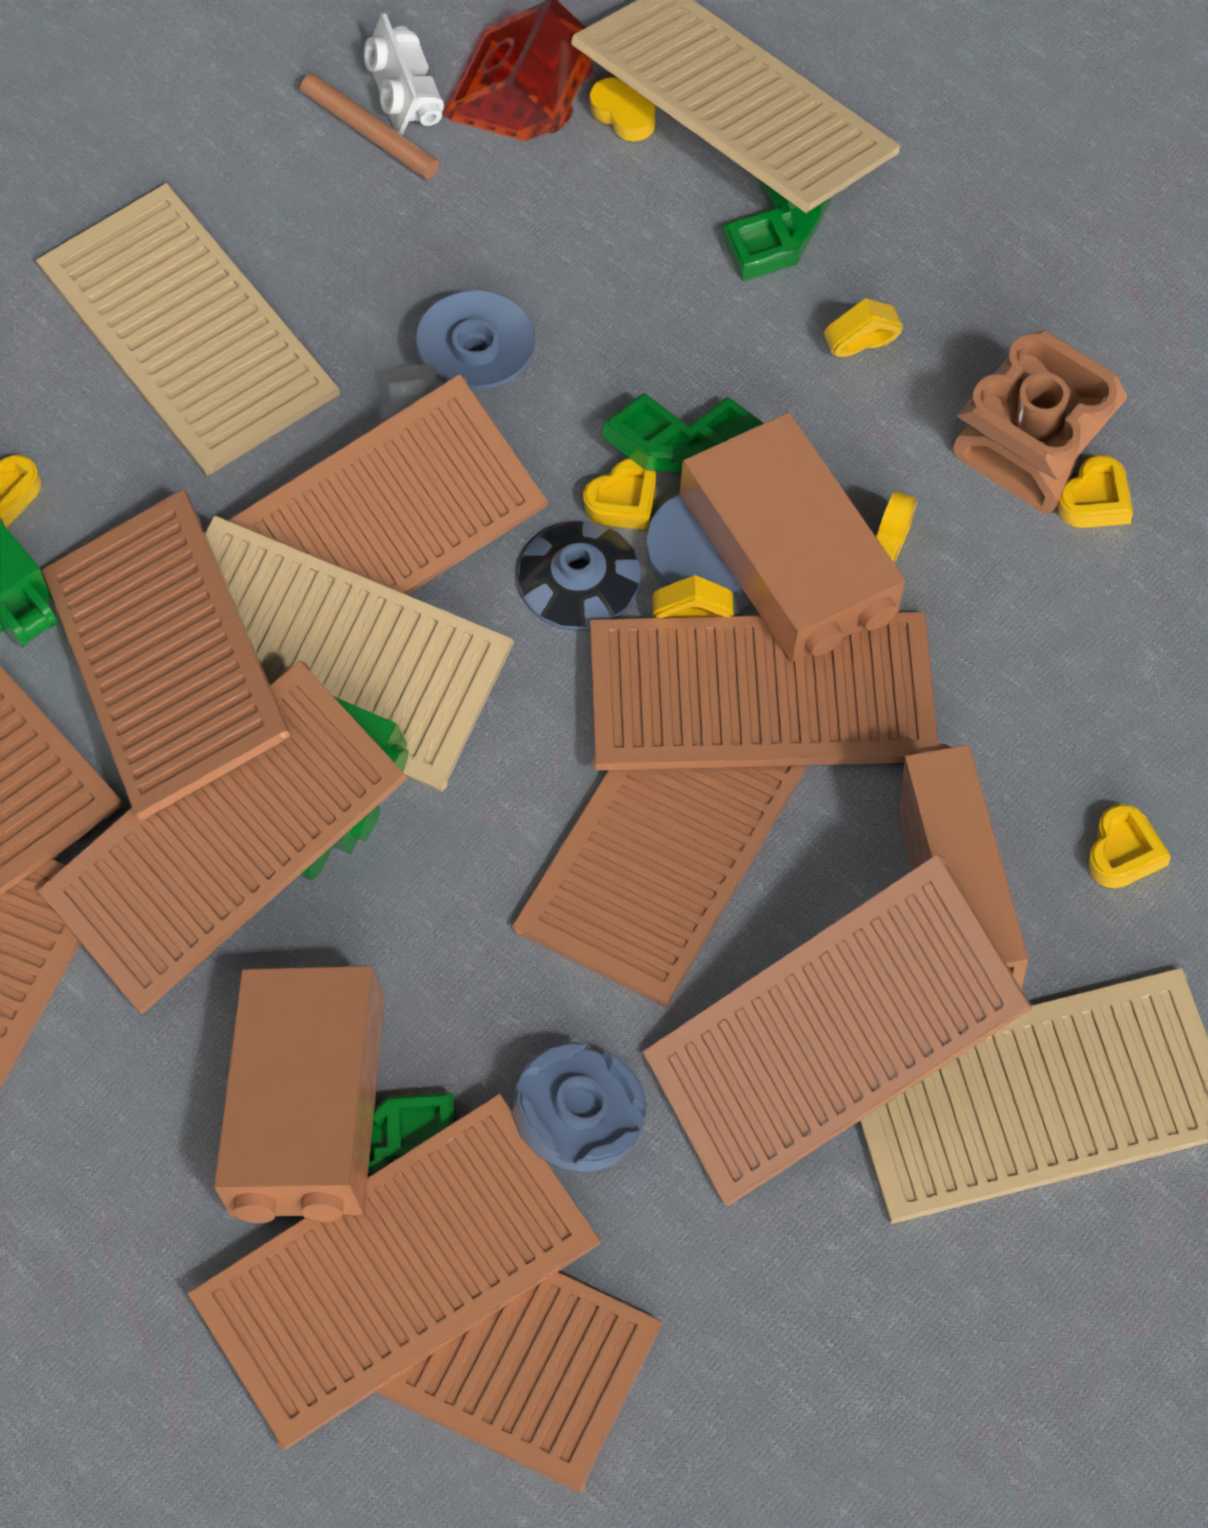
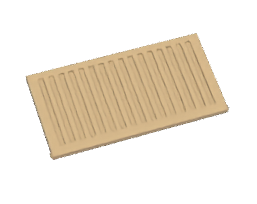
(737, 98)
(187, 329)
(364, 644)
(1049, 1099)

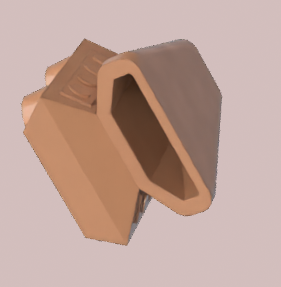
(1037, 417)

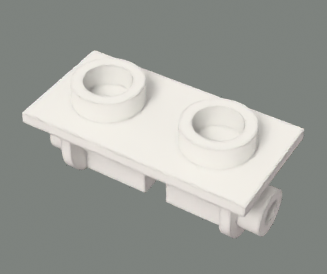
(394, 59)

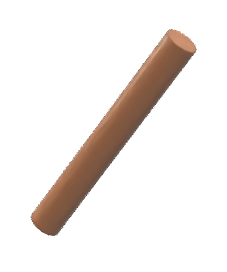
(370, 126)

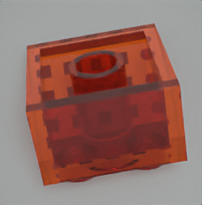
(522, 74)

